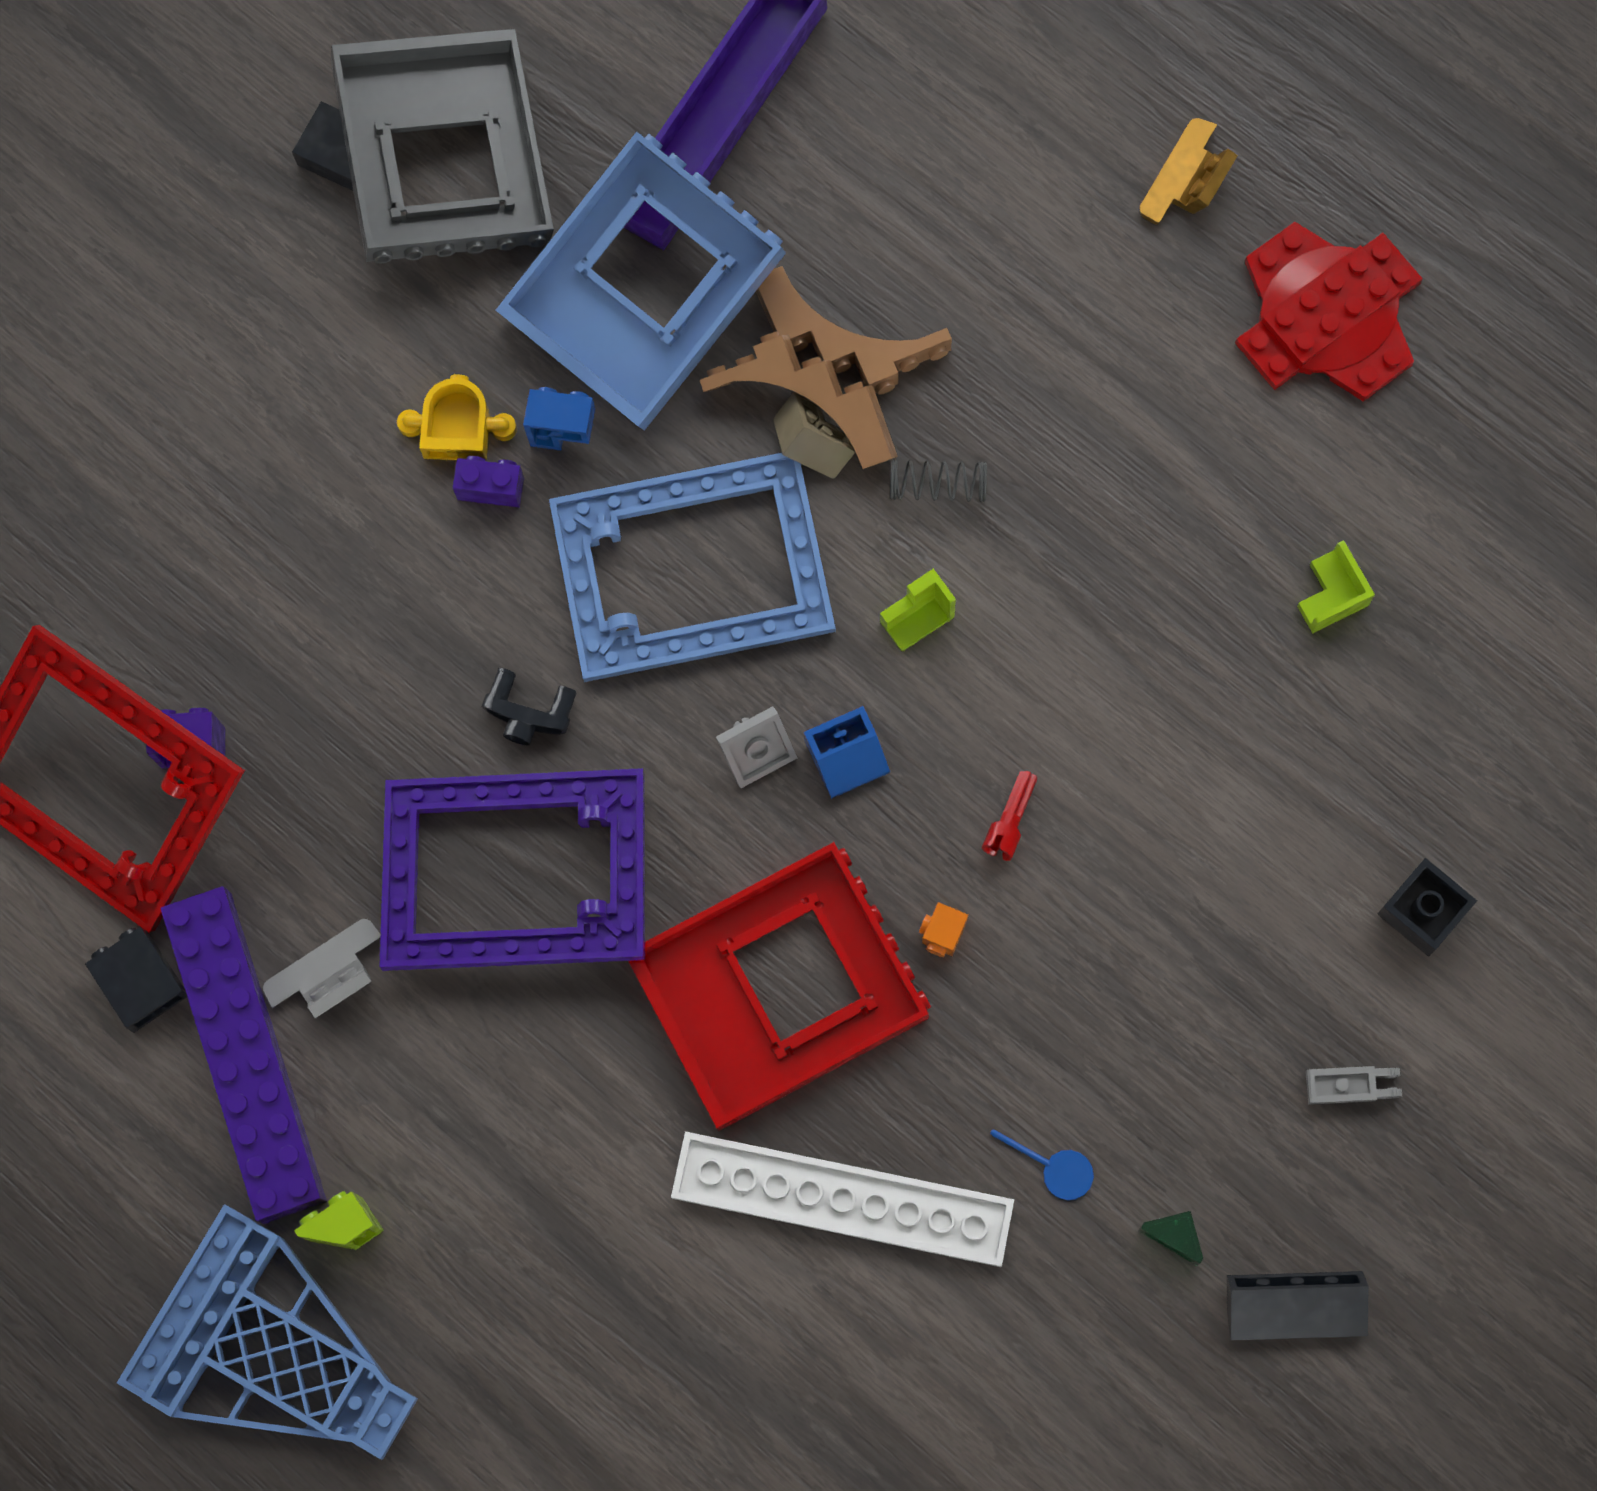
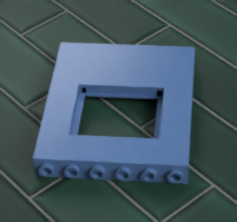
(603, 332)

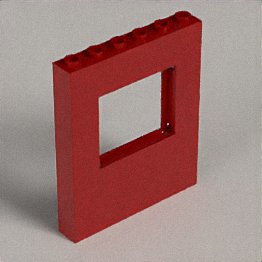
(720, 1021)

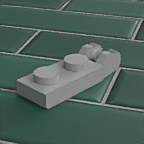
(1349, 1084)

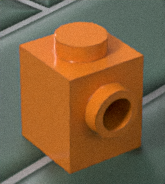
(943, 930)

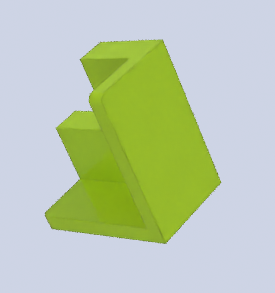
(1343, 591)
(920, 612)

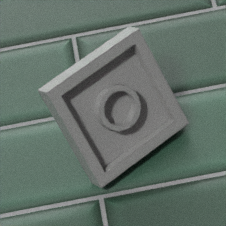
(756, 747)

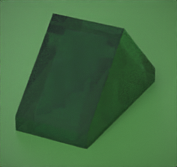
(1176, 1234)

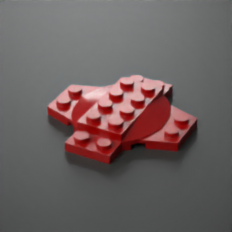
(1329, 311)

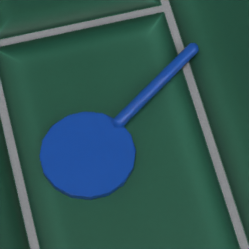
(1065, 1173)

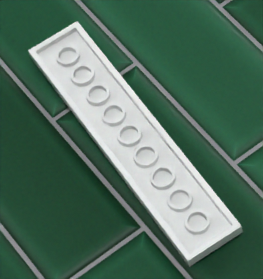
(843, 1199)

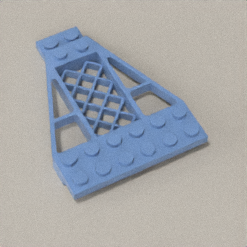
(203, 1310)

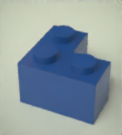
(558, 418)

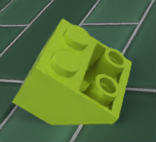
(343, 1224)

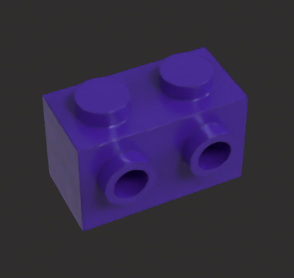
(488, 481)

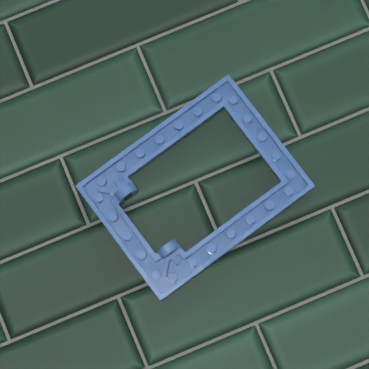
(594, 514)

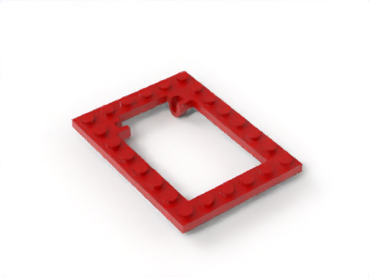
(207, 775)

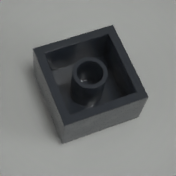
(1427, 907)

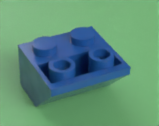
(846, 752)

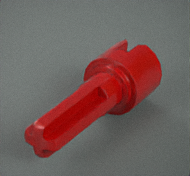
(1005, 833)

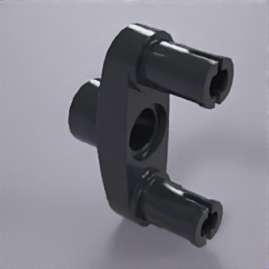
(523, 720)

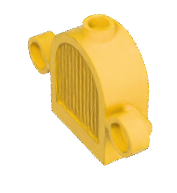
(455, 421)

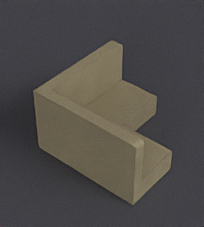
(810, 439)

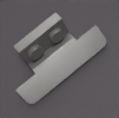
(327, 972)

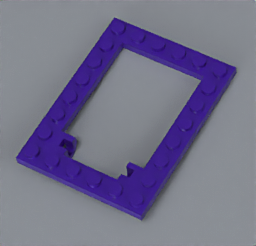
(601, 795)

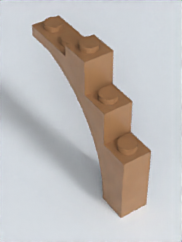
(874, 358)
(855, 412)

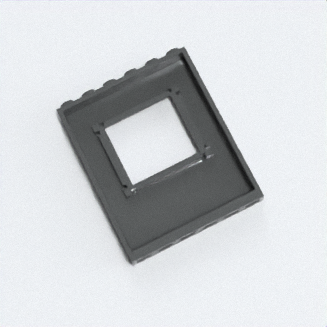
(438, 86)

